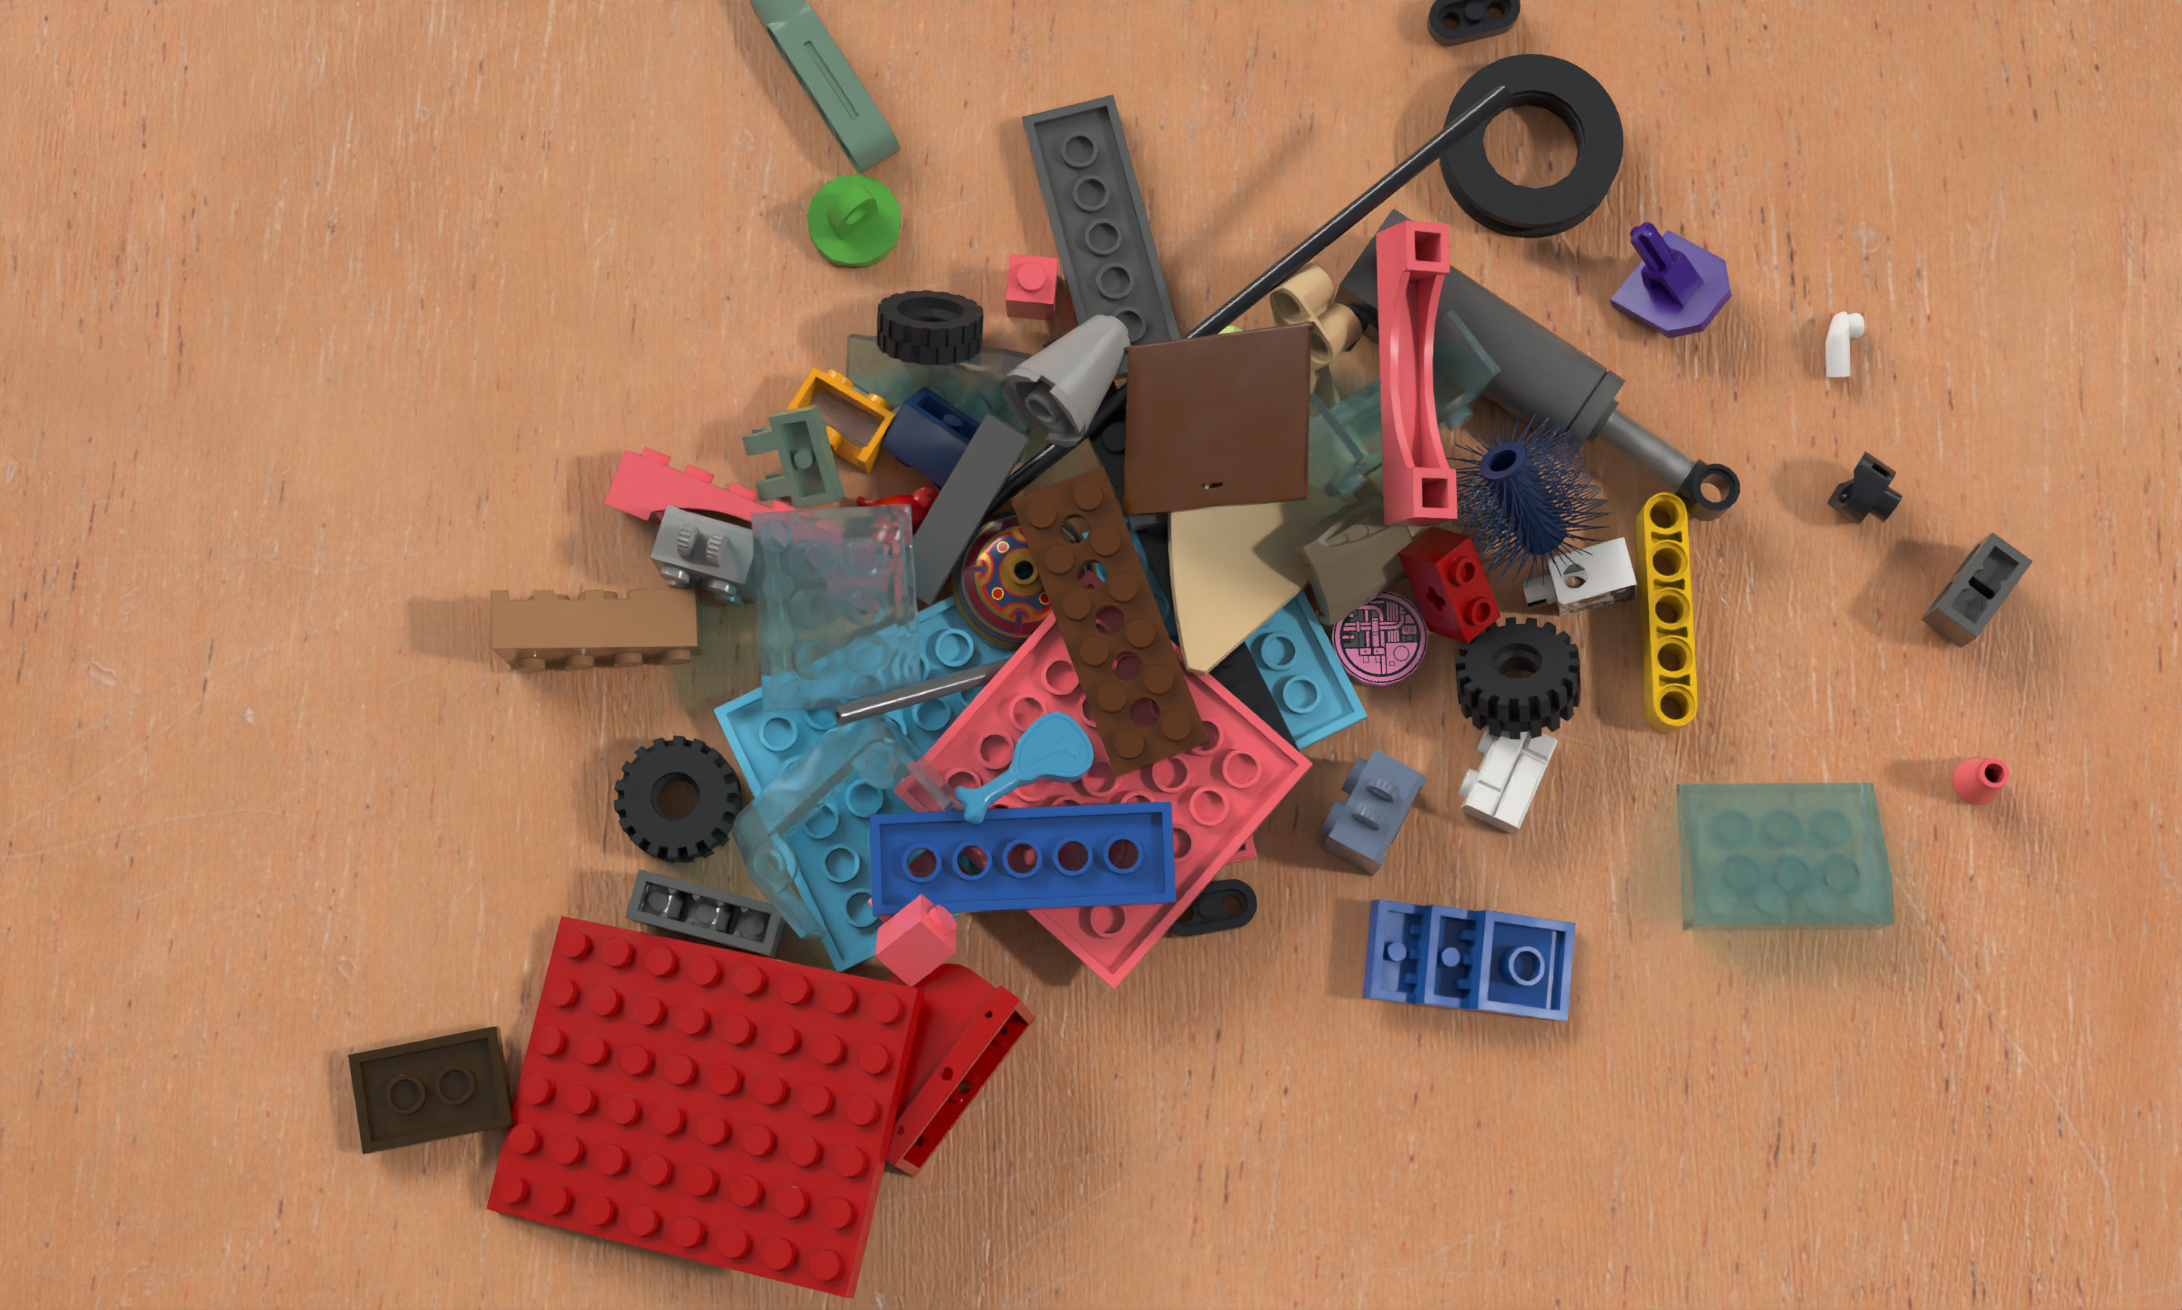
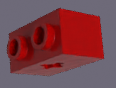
(1449, 584)

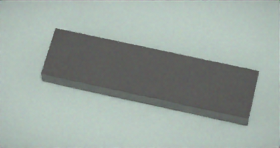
(964, 503)

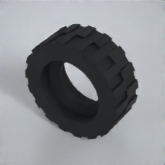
(929, 327)

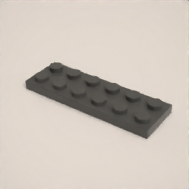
(1100, 220)

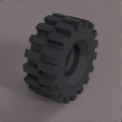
(1522, 702)
(685, 836)

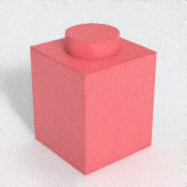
(1032, 287)
(916, 940)

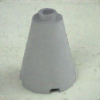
(1068, 379)

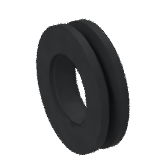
(1585, 109)

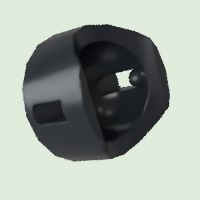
(1867, 491)

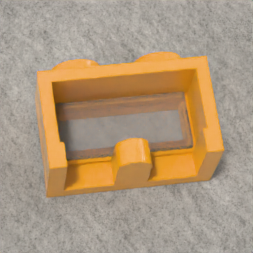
(852, 421)

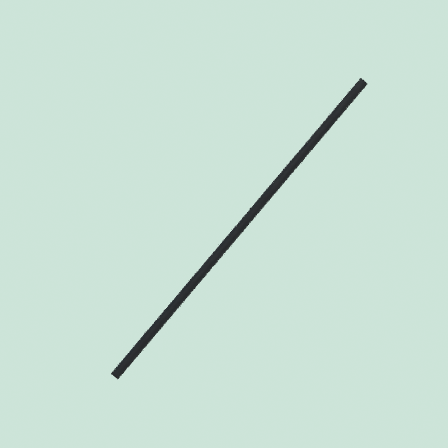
(1279, 272)

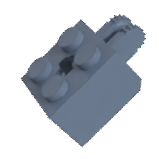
(1373, 812)

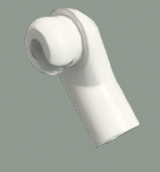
(1838, 342)

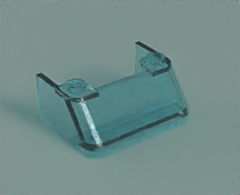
(1348, 436)
(864, 747)

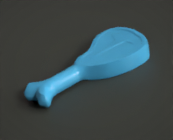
(1048, 750)

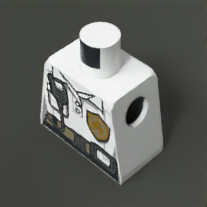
(1606, 576)

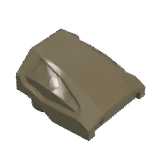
(1352, 557)

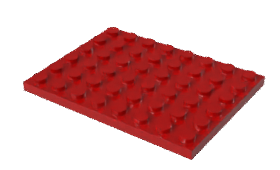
(708, 1104)

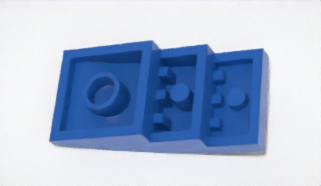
(1469, 960)

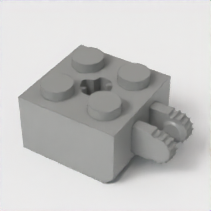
(706, 555)

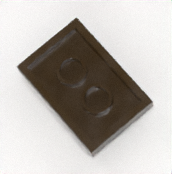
(431, 1090)

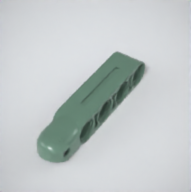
(828, 81)

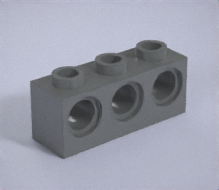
(706, 914)

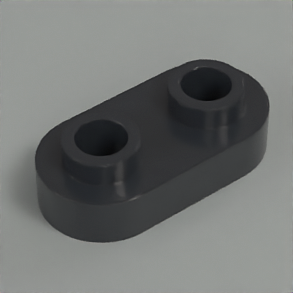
(1471, 19)
(1208, 910)

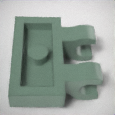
(805, 455)

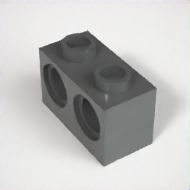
(1976, 590)

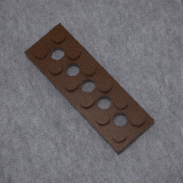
(1143, 631)

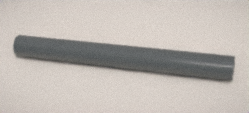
(916, 693)

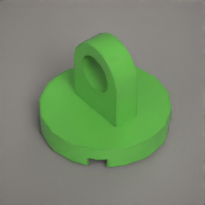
(854, 221)

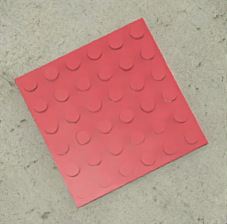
(1214, 790)

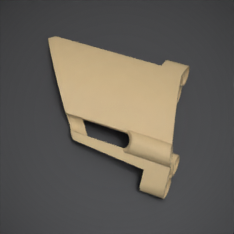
(1240, 562)

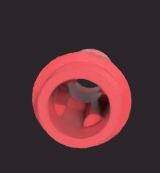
(1973, 785)

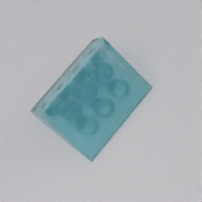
(835, 605)
(1783, 857)

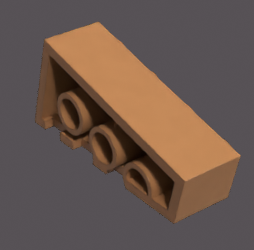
(596, 628)

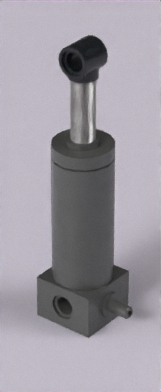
(1549, 377)

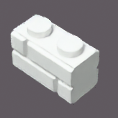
(1506, 778)

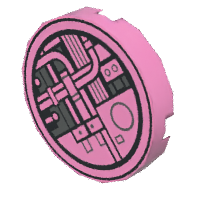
(1381, 641)

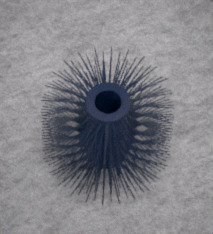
(1525, 499)

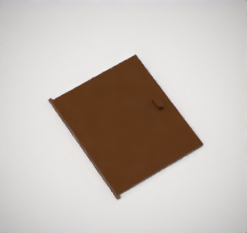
(1218, 417)

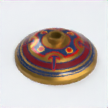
(990, 594)

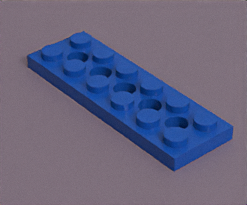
(1041, 828)

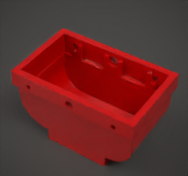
(953, 1045)

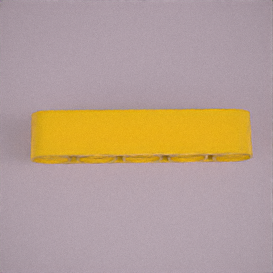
(1677, 593)

